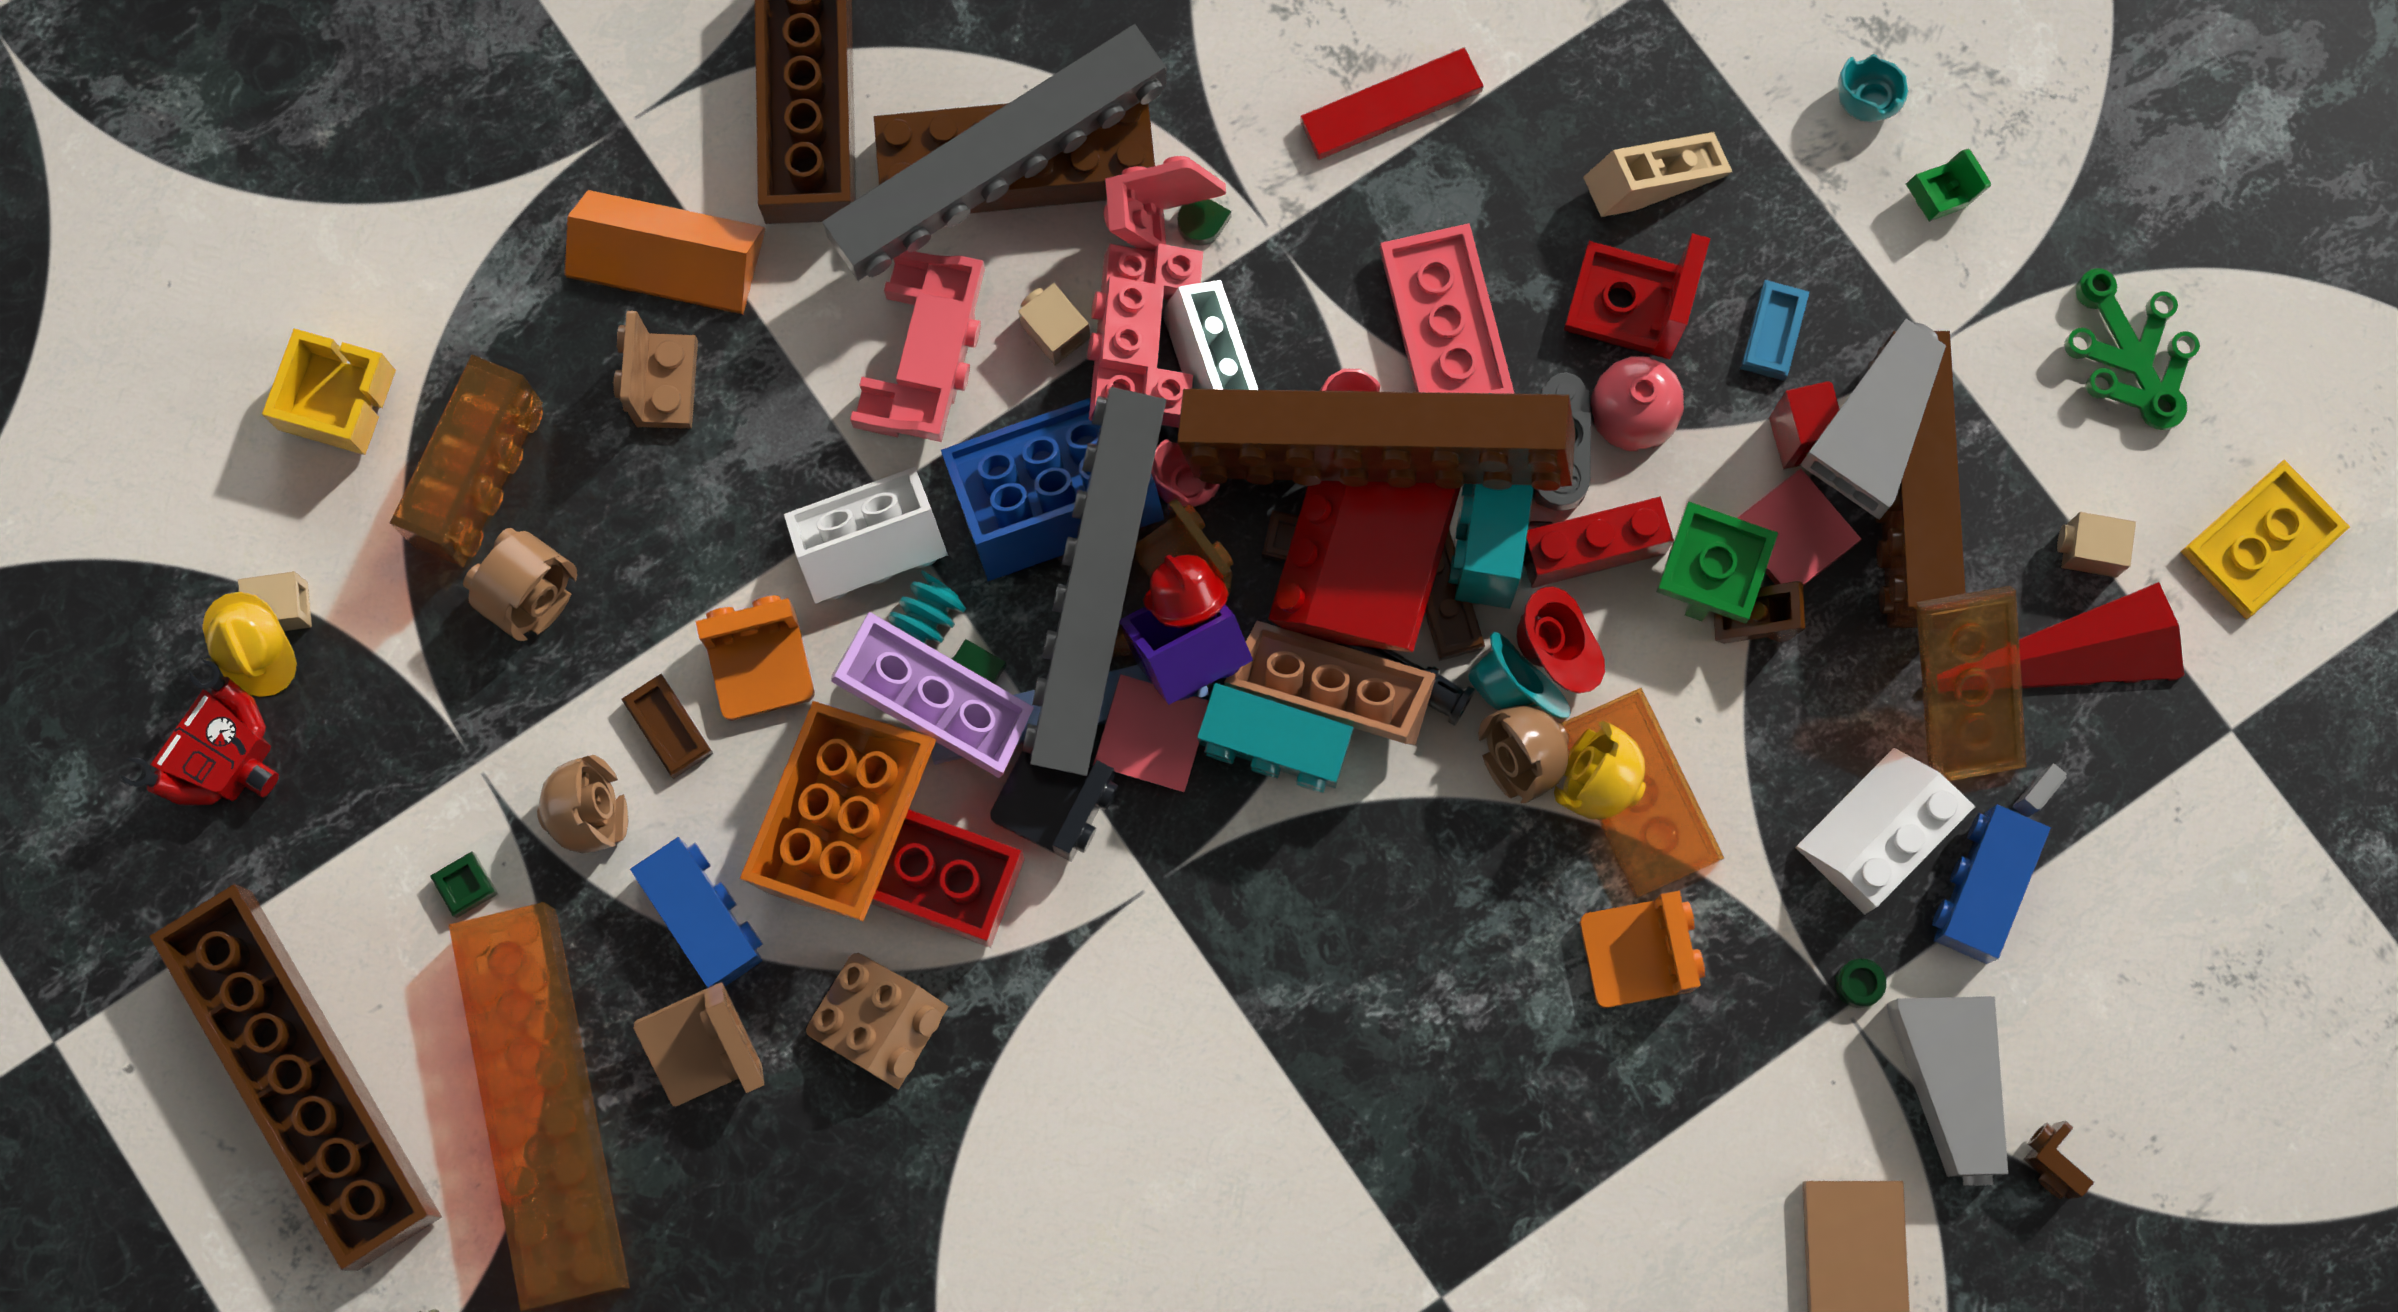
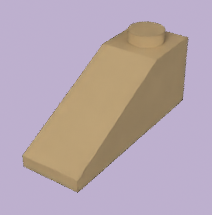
(1654, 172)

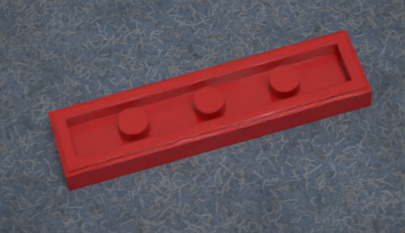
(1391, 103)

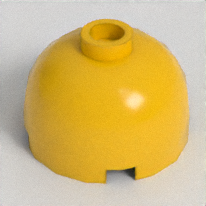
(1602, 774)

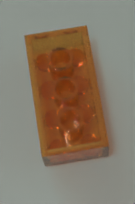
(468, 461)

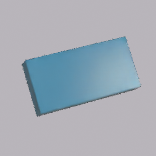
(1774, 330)

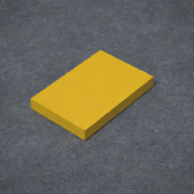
(2265, 539)

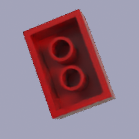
(949, 878)

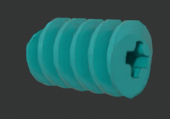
(928, 610)

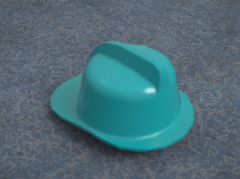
(1510, 680)

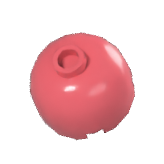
(1637, 403)

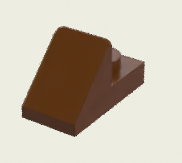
(1775, 615)

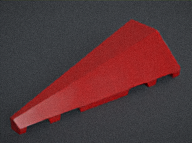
(2112, 643)

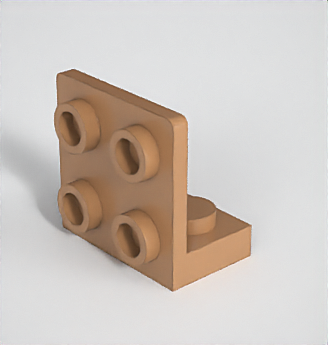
(656, 375)
(699, 1046)

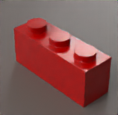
(1597, 542)

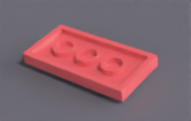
(1445, 313)

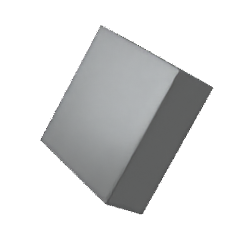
(2040, 790)

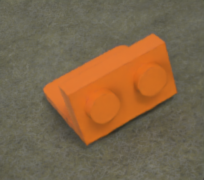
(756, 657)
(1642, 951)

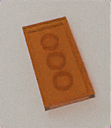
(1972, 683)
(1666, 830)

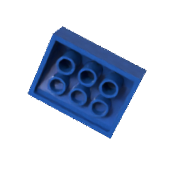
(1023, 487)

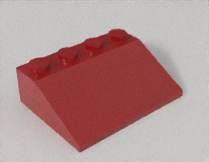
(1364, 563)

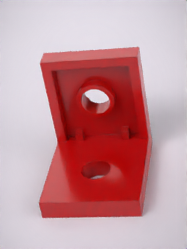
(1659, 290)

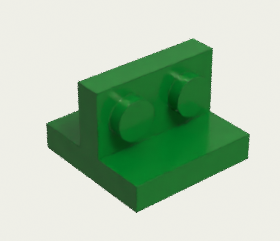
(1716, 563)

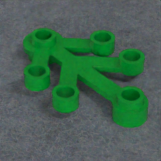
(2134, 355)

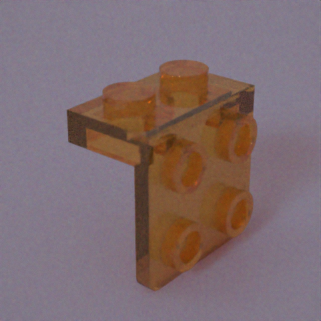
(1183, 536)

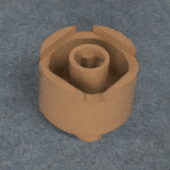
(520, 584)

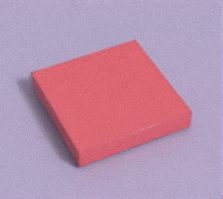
(1807, 527)
(1149, 736)

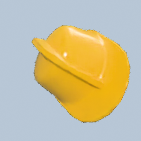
(249, 644)

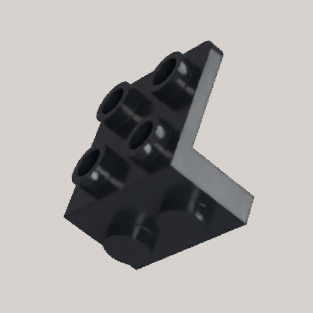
(1054, 805)

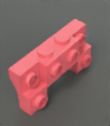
(1130, 323)
(934, 349)

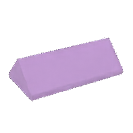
(932, 694)

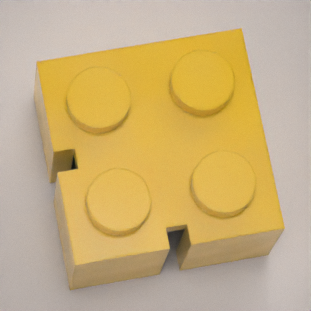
(325, 396)

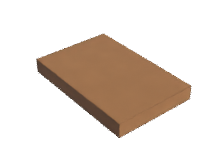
(1855, 1246)

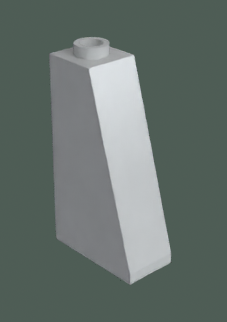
(1876, 427)
(1957, 1077)

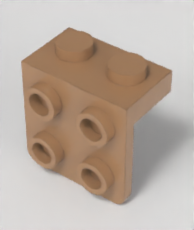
(876, 1019)

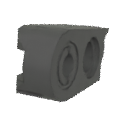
(1571, 496)

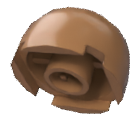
(1525, 751)
(581, 806)

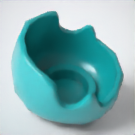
(1872, 88)

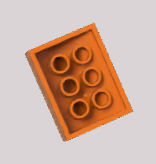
(837, 811)

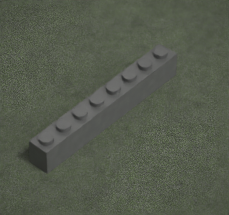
(996, 153)
(1096, 580)

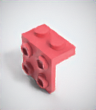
(1142, 194)

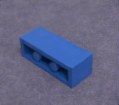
(1990, 883)
(698, 912)

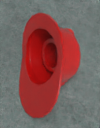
(1185, 591)
(1560, 640)

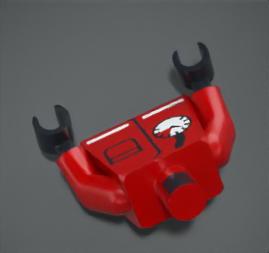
(212, 749)

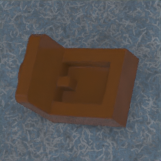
(2056, 1171)

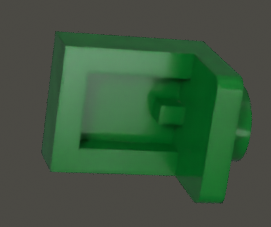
(1949, 186)

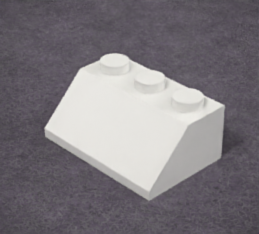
(865, 535)
(1884, 828)

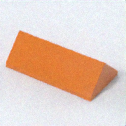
(662, 251)

